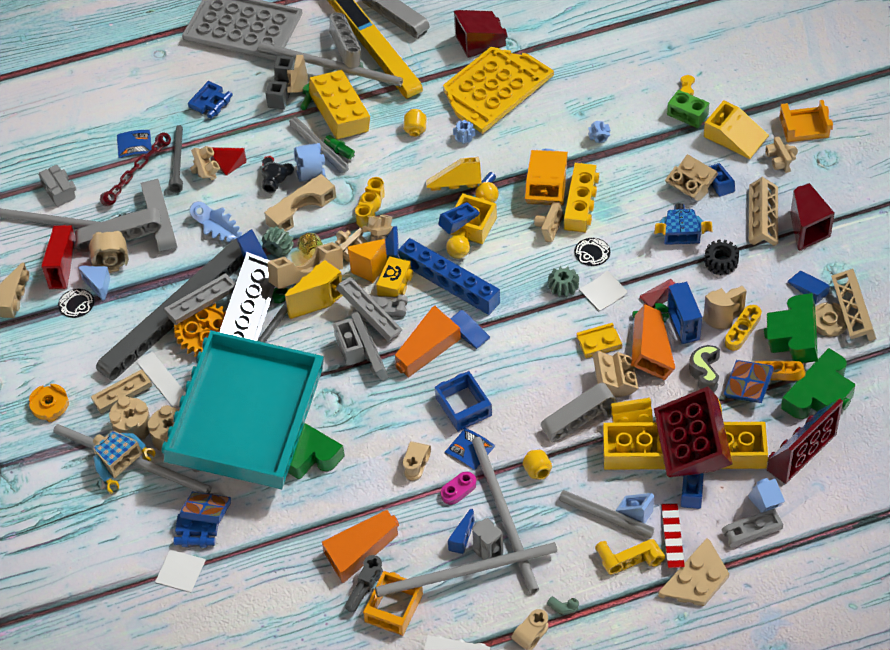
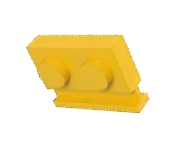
(600, 338)
(632, 411)

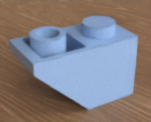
(766, 495)

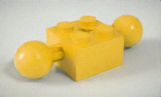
(480, 226)

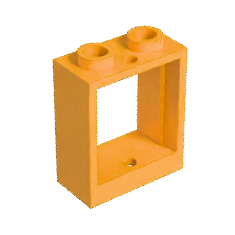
(387, 620)

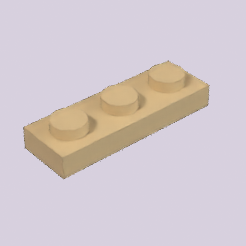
(127, 387)

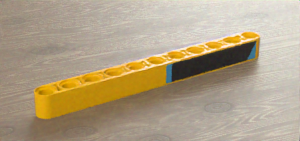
(378, 46)

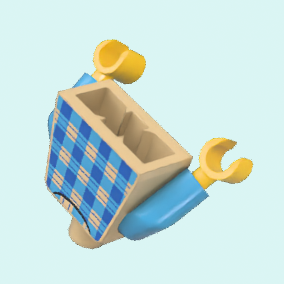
(116, 453)

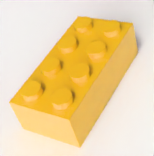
(339, 104)

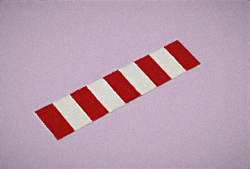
(672, 535)

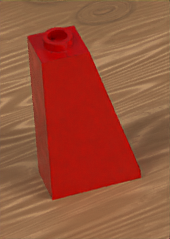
(58, 257)

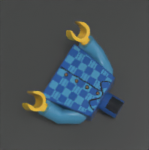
(682, 226)

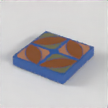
(748, 381)
(205, 507)

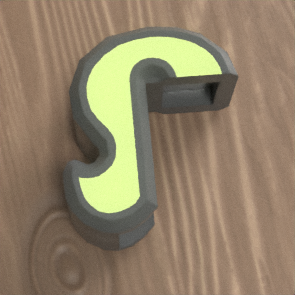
(700, 366)

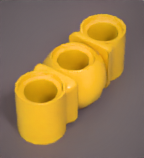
(370, 201)

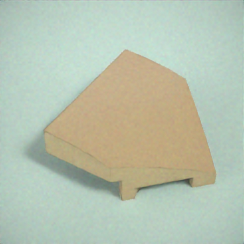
(298, 77)

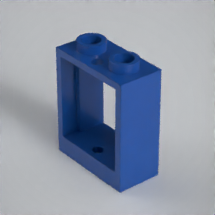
(684, 312)
(470, 415)

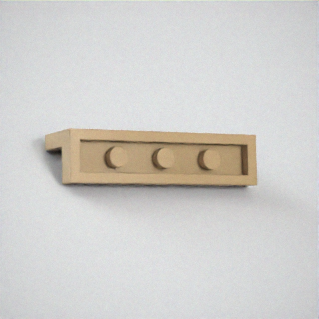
(760, 210)
(860, 305)

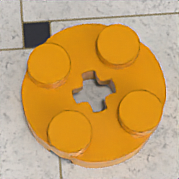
(48, 411)

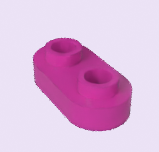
(460, 488)

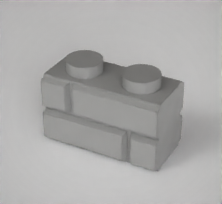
(57, 185)
(349, 341)
(487, 539)

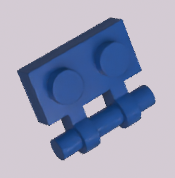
(205, 97)
(195, 528)

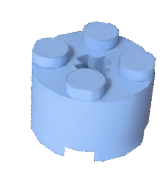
(309, 161)

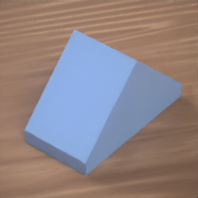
(96, 278)
(637, 506)

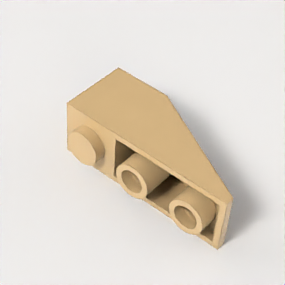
(11, 291)

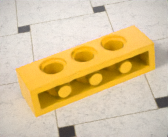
(580, 197)

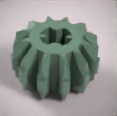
(277, 241)
(563, 281)

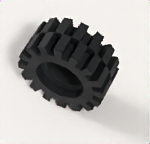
(721, 248)

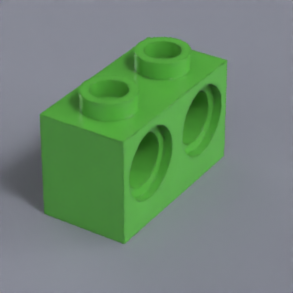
(688, 108)

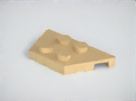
(699, 578)

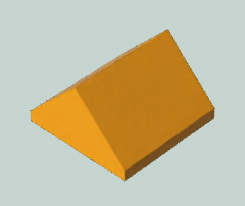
(368, 259)

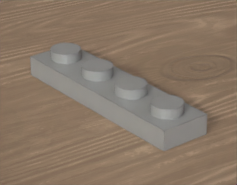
(200, 299)
(369, 309)
(371, 351)

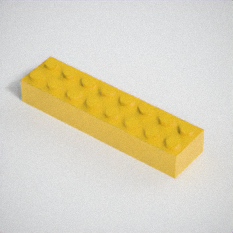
(639, 447)

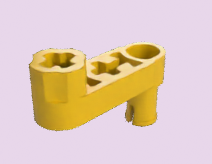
(645, 551)

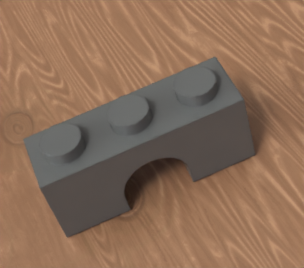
(277, 90)

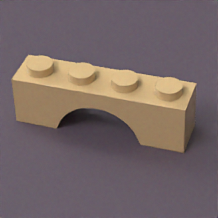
(316, 192)
(284, 272)

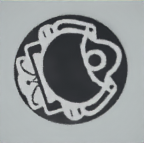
(592, 251)
(76, 303)

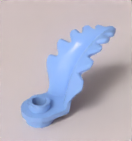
(215, 221)

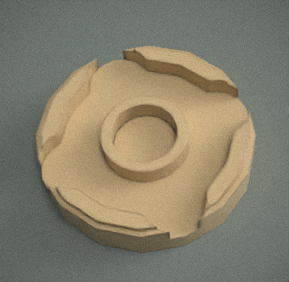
(830, 319)

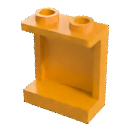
(806, 122)

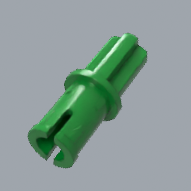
(339, 147)

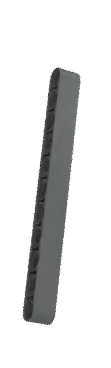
(157, 323)

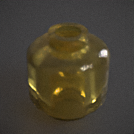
(307, 244)

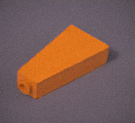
(426, 342)
(651, 344)
(350, 547)

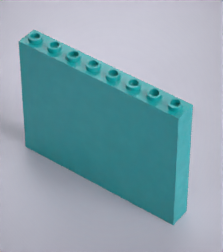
(243, 409)

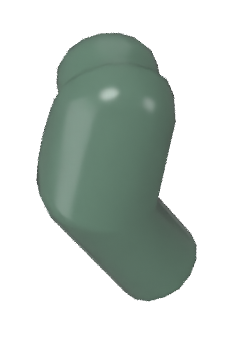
(563, 608)

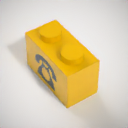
(394, 278)

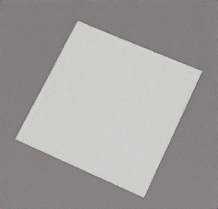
(180, 570)

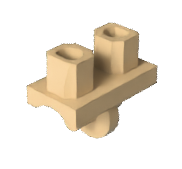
(783, 154)
(202, 163)
(378, 227)
(355, 239)

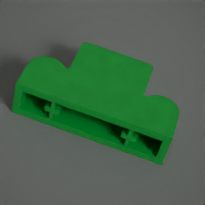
(794, 329)
(819, 387)
(315, 448)

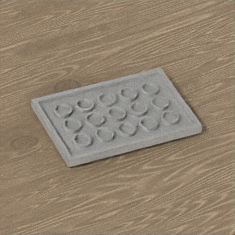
(242, 25)

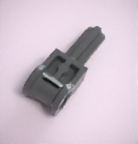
(366, 580)

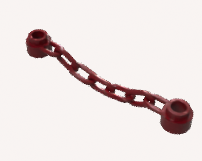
(160, 143)

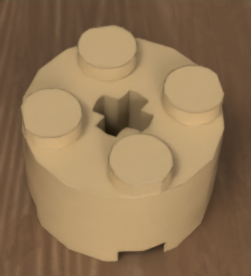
(108, 250)
(130, 416)
(159, 425)

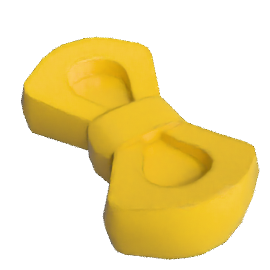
(687, 81)

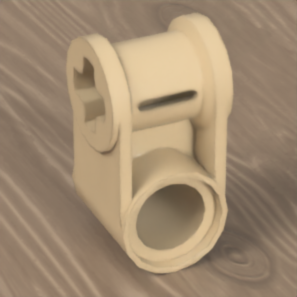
(415, 460)
(529, 632)

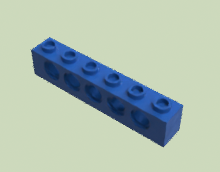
(450, 276)

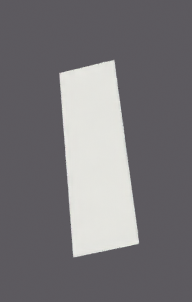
(162, 378)

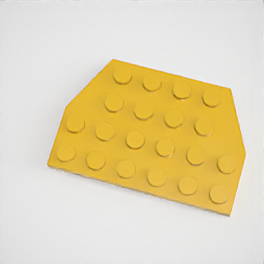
(494, 86)

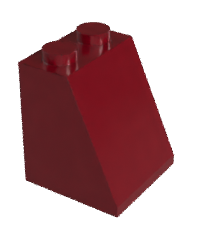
(478, 31)
(810, 217)

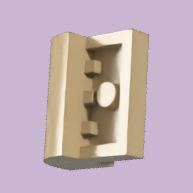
(692, 177)
(723, 307)
(616, 373)

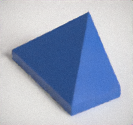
(392, 244)

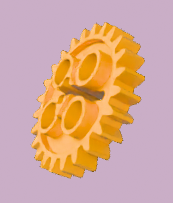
(201, 328)

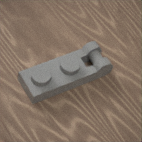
(387, 304)
(752, 527)

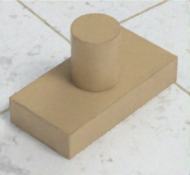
(550, 222)

